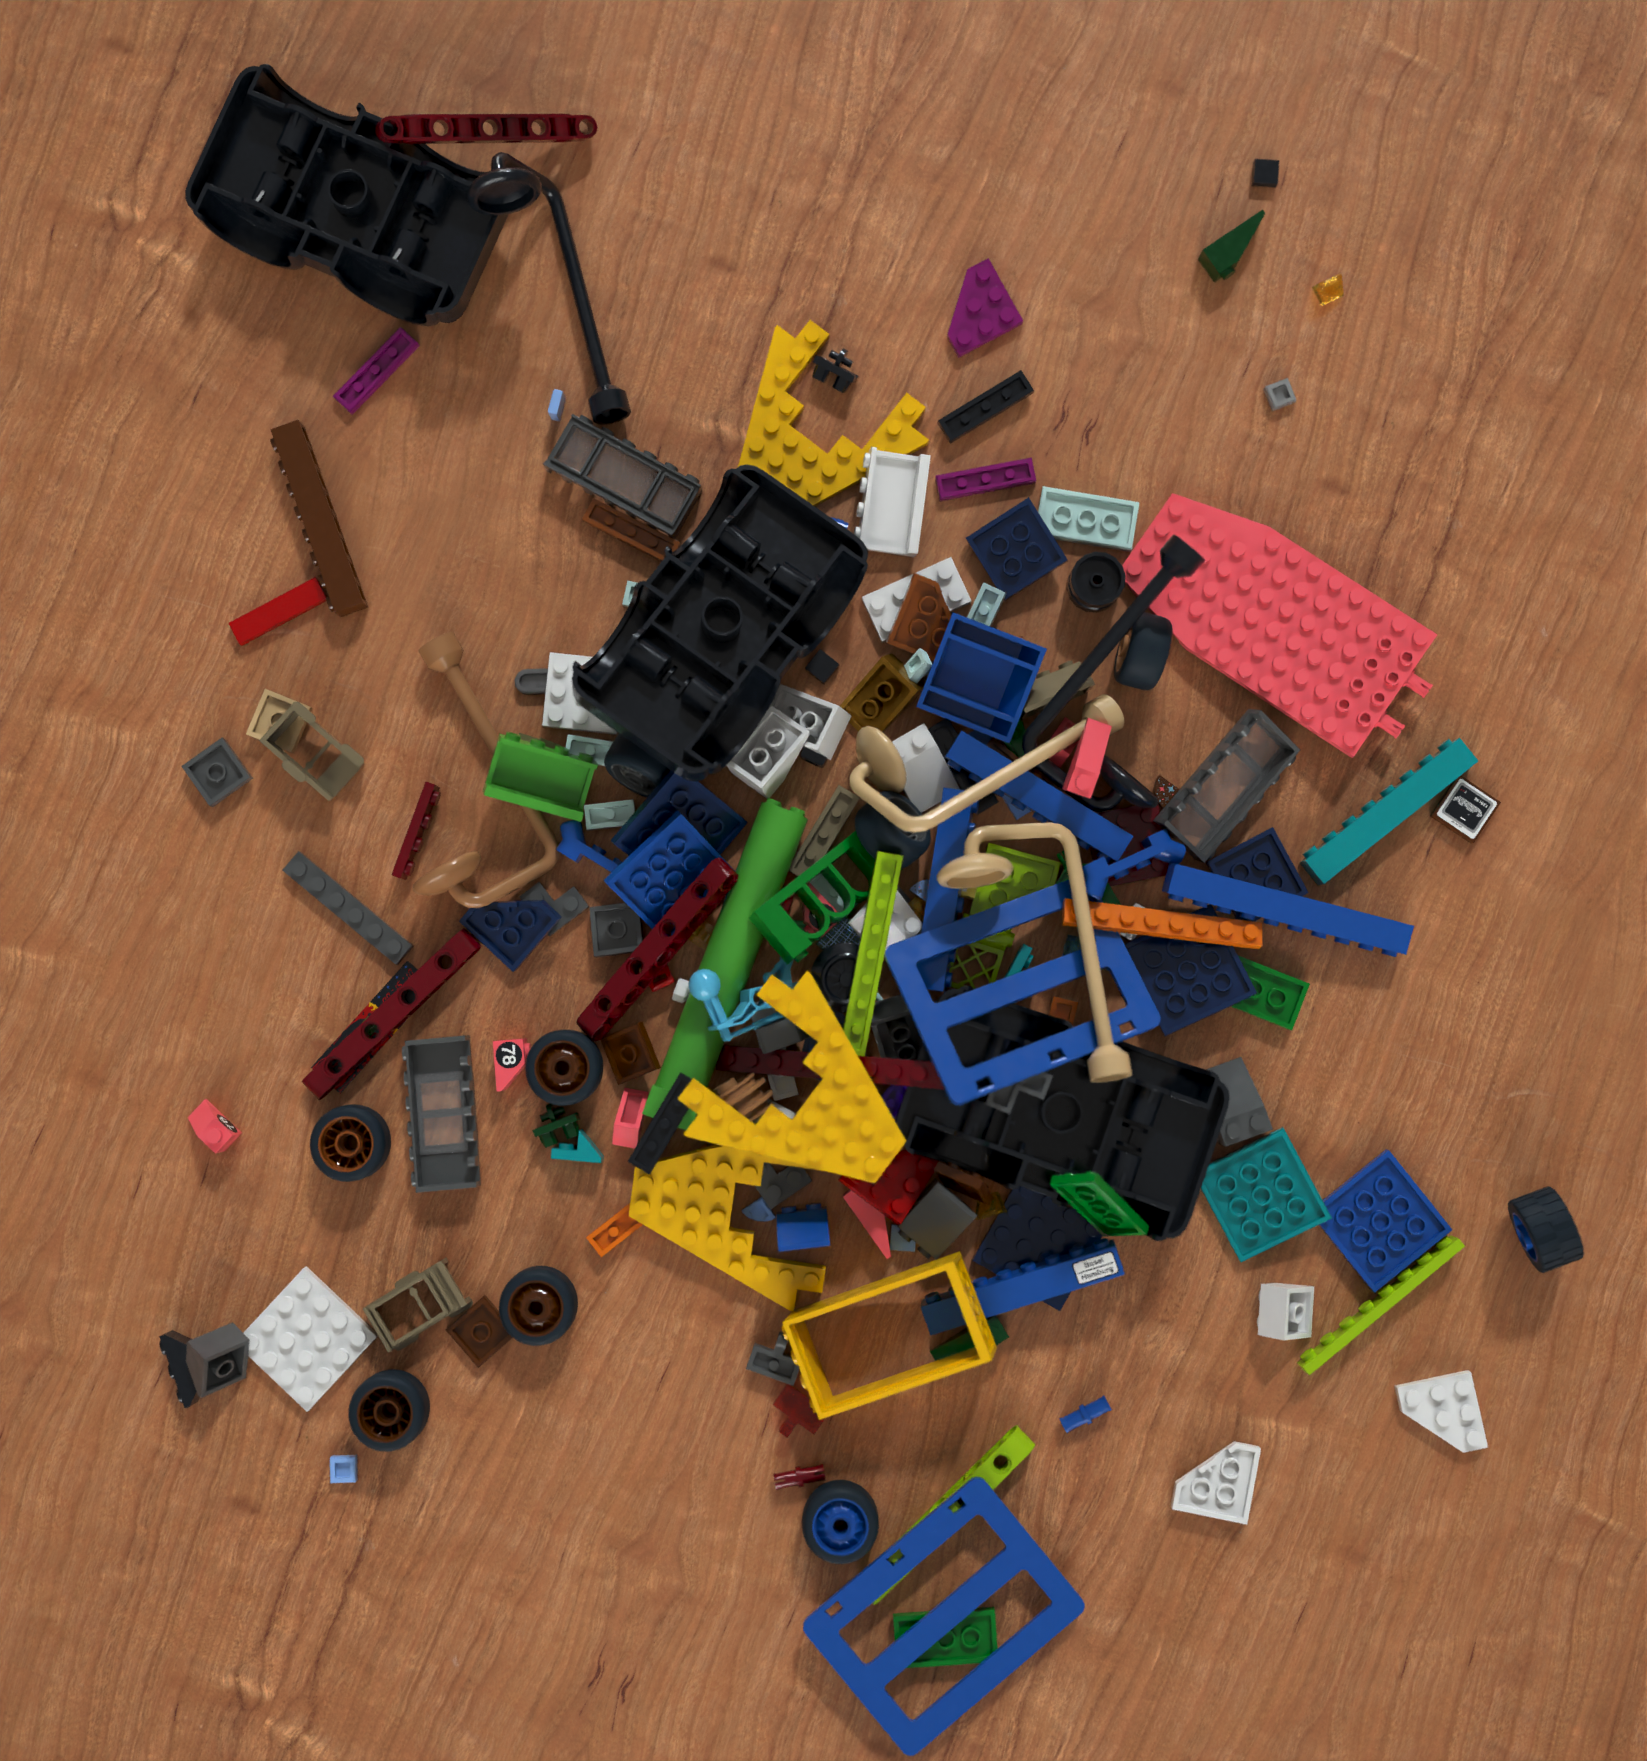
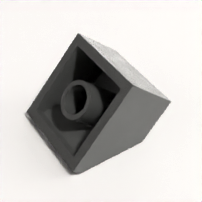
(217, 1359)

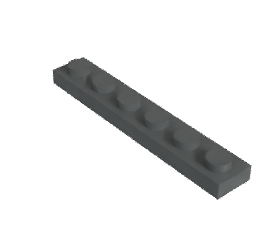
(348, 908)

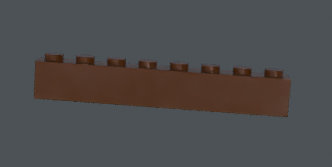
(319, 518)

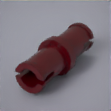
(799, 1476)

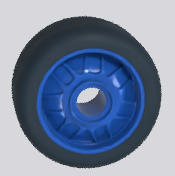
(840, 1501)

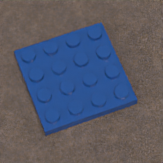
(662, 869)
(1382, 1221)

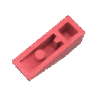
(1087, 759)
(871, 1219)

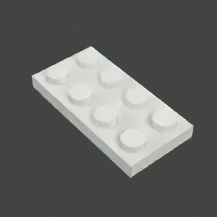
(885, 602)

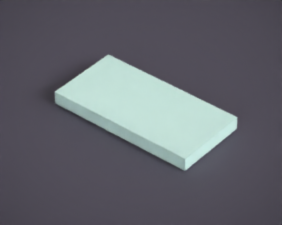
(1089, 518)

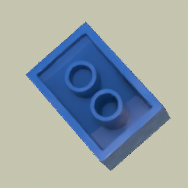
(802, 1227)

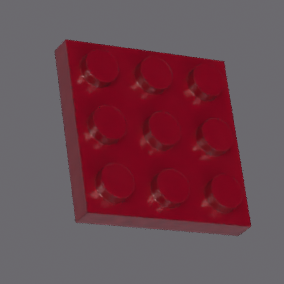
(1140, 824)

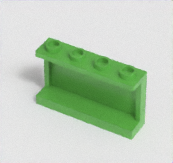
(539, 776)

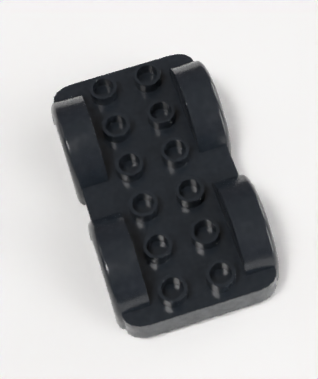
(332, 196)
(722, 624)
(1139, 1133)

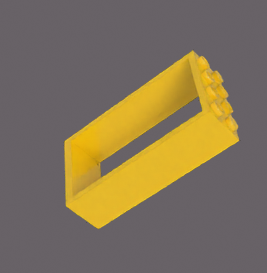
(813, 1376)

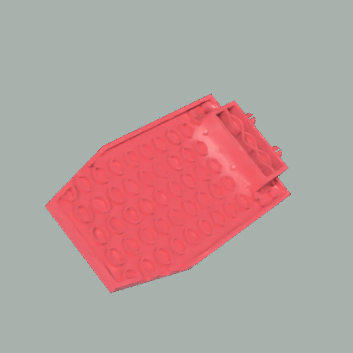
(1283, 623)

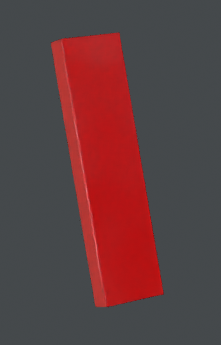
(278, 611)

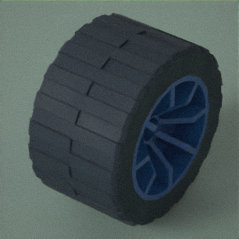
(1546, 1229)

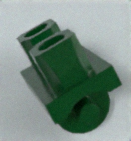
(569, 1124)

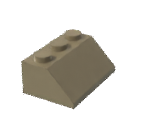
(1048, 684)

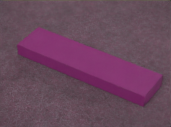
(376, 370)
(985, 479)

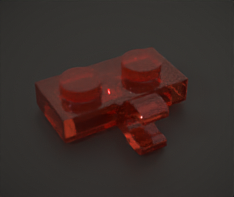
(798, 1410)

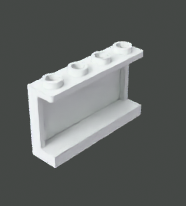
(892, 502)

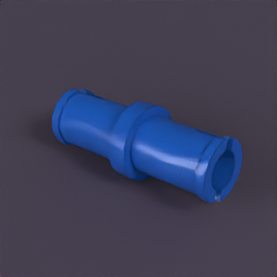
(1085, 1414)

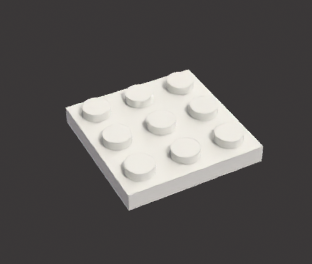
(560, 705)

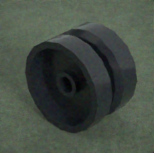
(1098, 567)

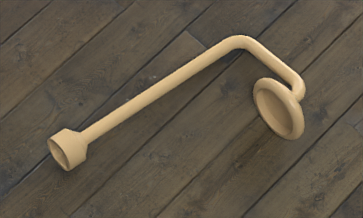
(885, 769)
(983, 869)

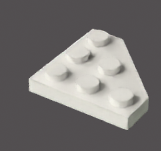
(1446, 1408)
(1220, 1485)

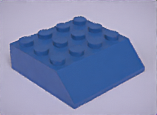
(981, 677)

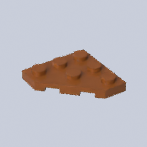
(920, 618)

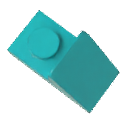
(1022, 959)
(585, 1151)

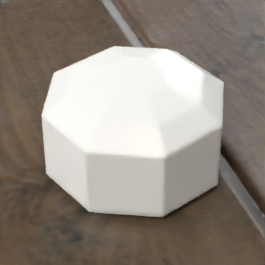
(681, 991)

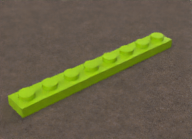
(871, 949)
(1387, 1298)

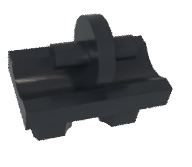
(844, 376)

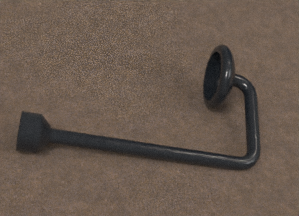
(514, 187)
(1177, 561)

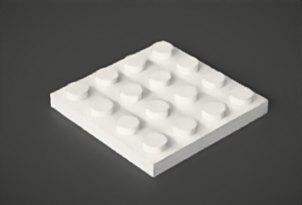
(307, 1338)

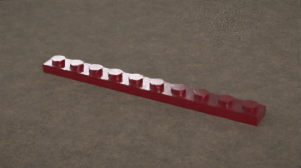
(790, 1063)

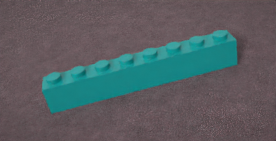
(1387, 812)

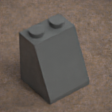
(936, 1220)

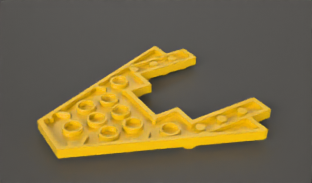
(791, 456)
(841, 1122)
(692, 1204)

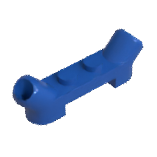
(574, 846)
(1155, 846)

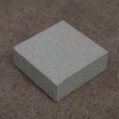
(1279, 394)

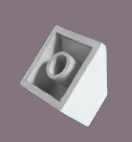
(903, 922)
(1285, 1311)

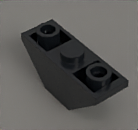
(175, 1347)

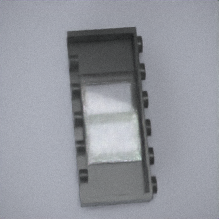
(442, 1114)

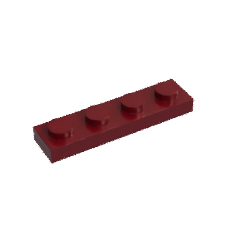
(413, 840)

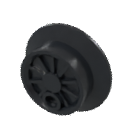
(834, 973)

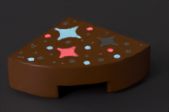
(1164, 791)

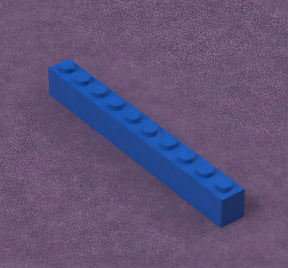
(1287, 908)

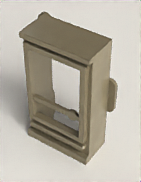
(338, 772)
(442, 1287)

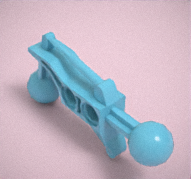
(706, 985)

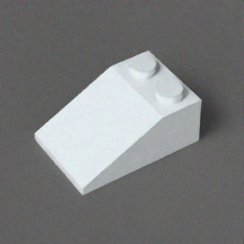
(821, 718)
(769, 752)
(925, 768)

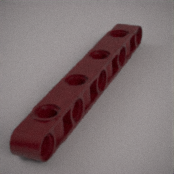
(469, 128)
(657, 949)
(391, 1014)

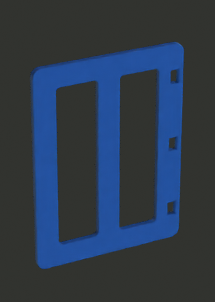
(934, 1018)
(870, 1678)

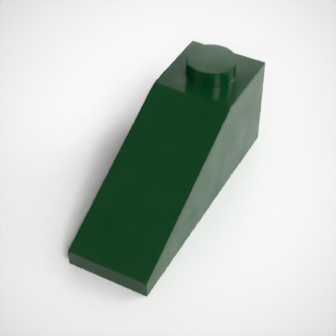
(1224, 254)
(963, 1340)

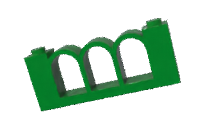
(779, 927)

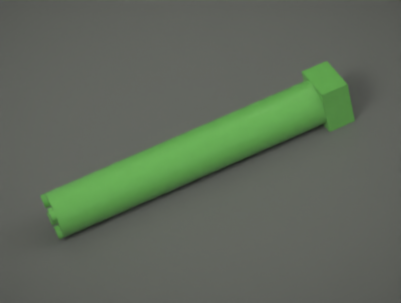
(731, 948)

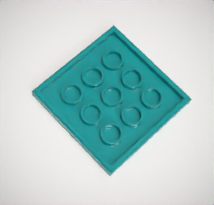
(1263, 1195)

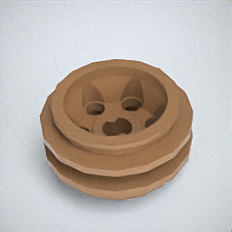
(745, 1095)

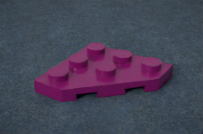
(981, 310)

